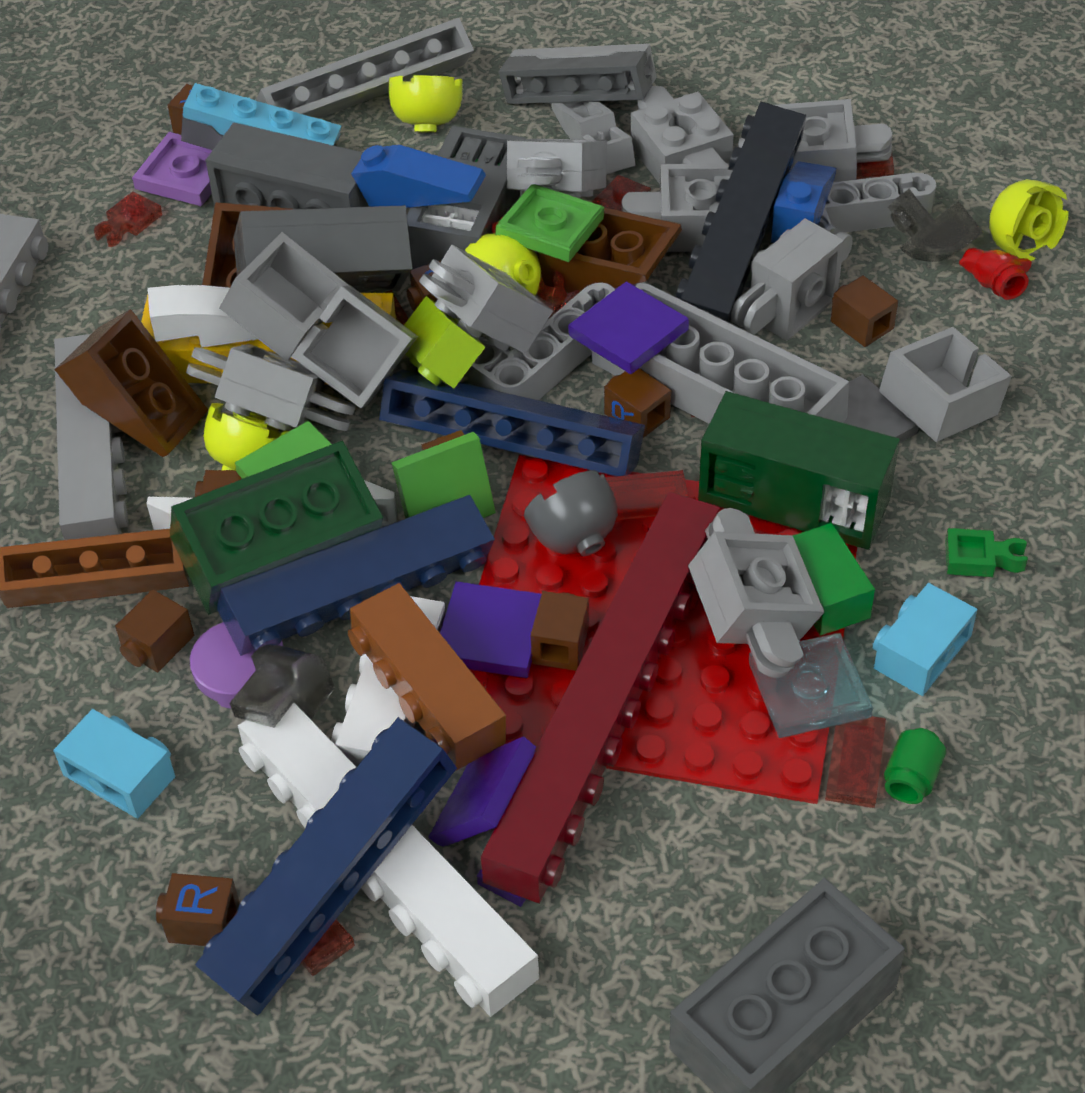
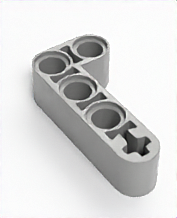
(865, 202)
(547, 359)

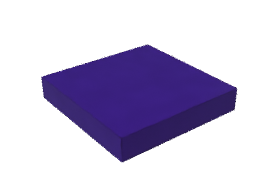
(628, 327)
(491, 628)
(483, 793)

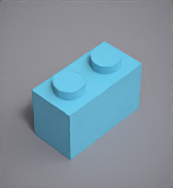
(923, 638)
(115, 762)

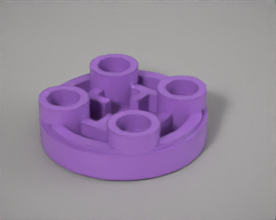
(218, 665)

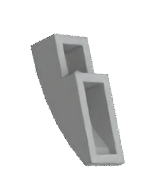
(596, 122)

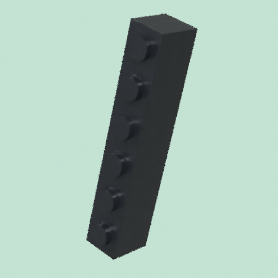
(743, 210)

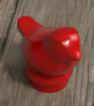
(998, 271)

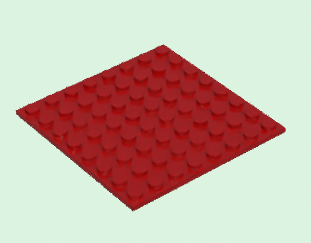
(705, 708)

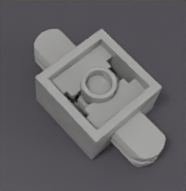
(678, 131)
(835, 141)
(557, 164)
(683, 198)
(793, 280)
(486, 300)
(269, 386)
(755, 591)

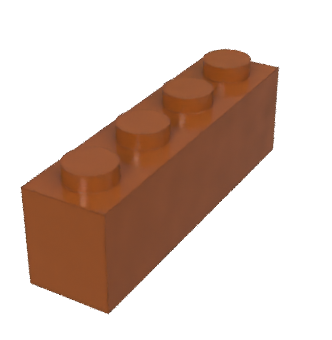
(89, 568)
(426, 676)

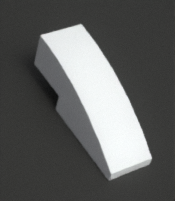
(193, 311)

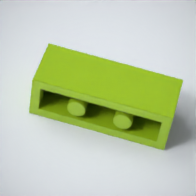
(442, 347)

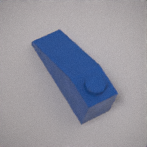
(414, 178)
(802, 196)

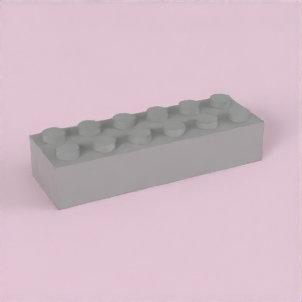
(725, 358)

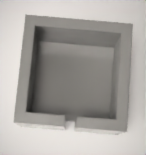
(281, 295)
(357, 347)
(931, 380)

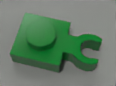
(977, 554)

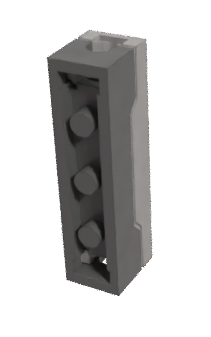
(578, 74)

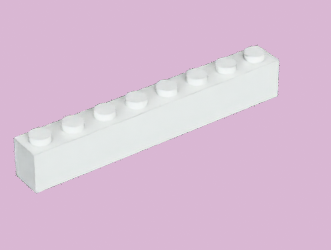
(414, 878)

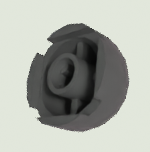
(575, 516)

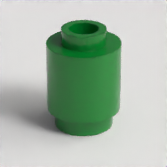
(914, 765)

